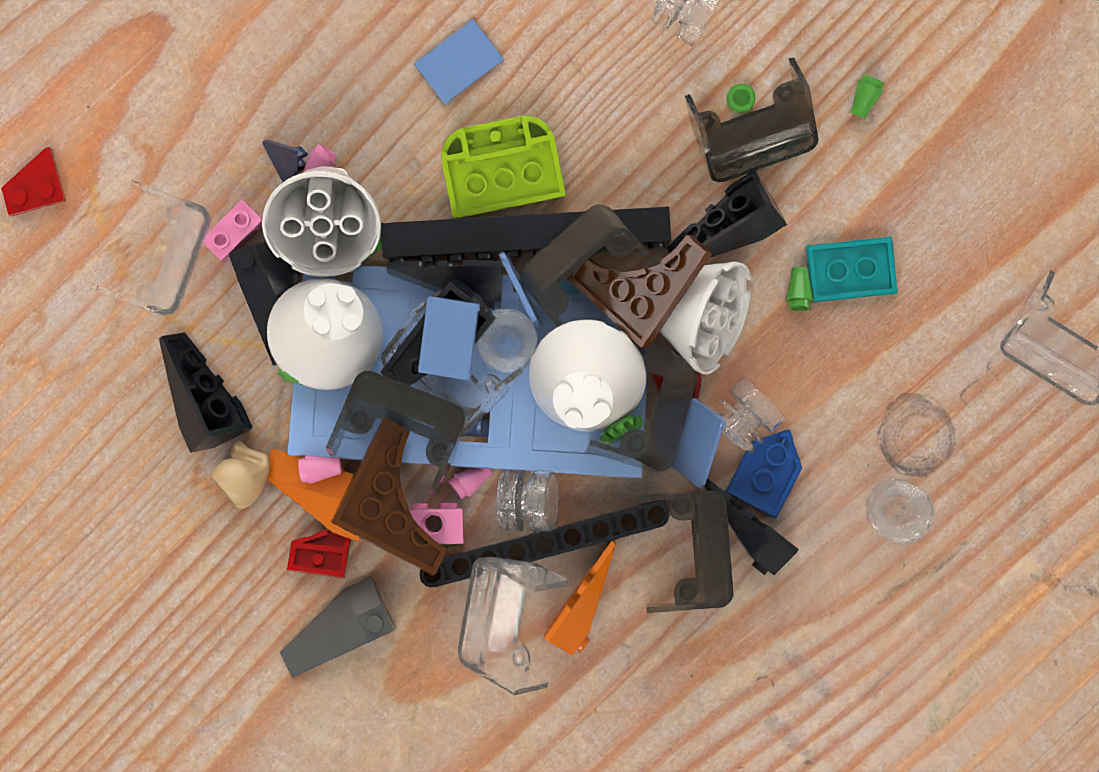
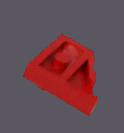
(320, 554)

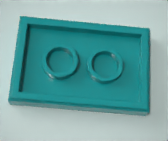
(851, 269)

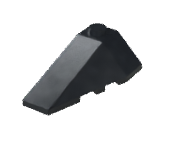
(737, 220)
(262, 282)
(201, 403)

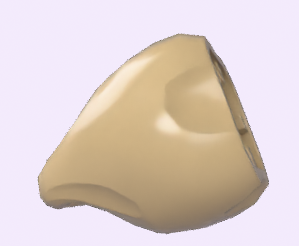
(242, 475)

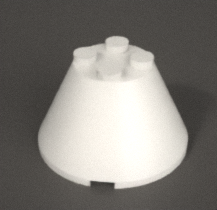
(321, 222)
(710, 315)
(324, 333)
(587, 375)

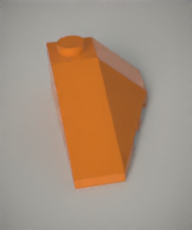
(318, 498)
(575, 618)

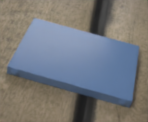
(458, 61)
(520, 290)
(448, 338)
(698, 443)

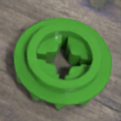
(616, 430)

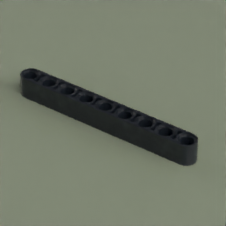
(560, 546)

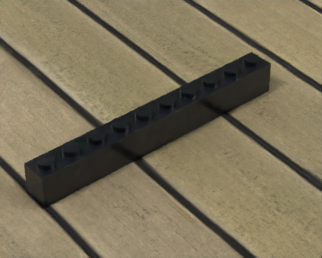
(506, 234)

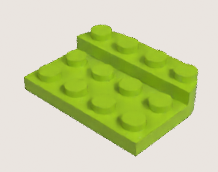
(501, 165)

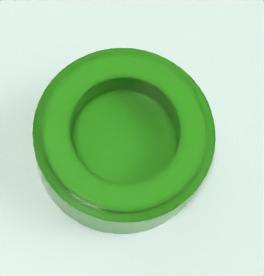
(741, 98)

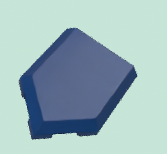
(767, 474)

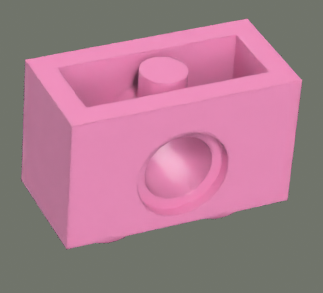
(233, 231)
(452, 522)

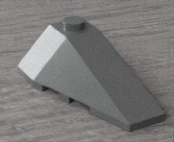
(345, 624)

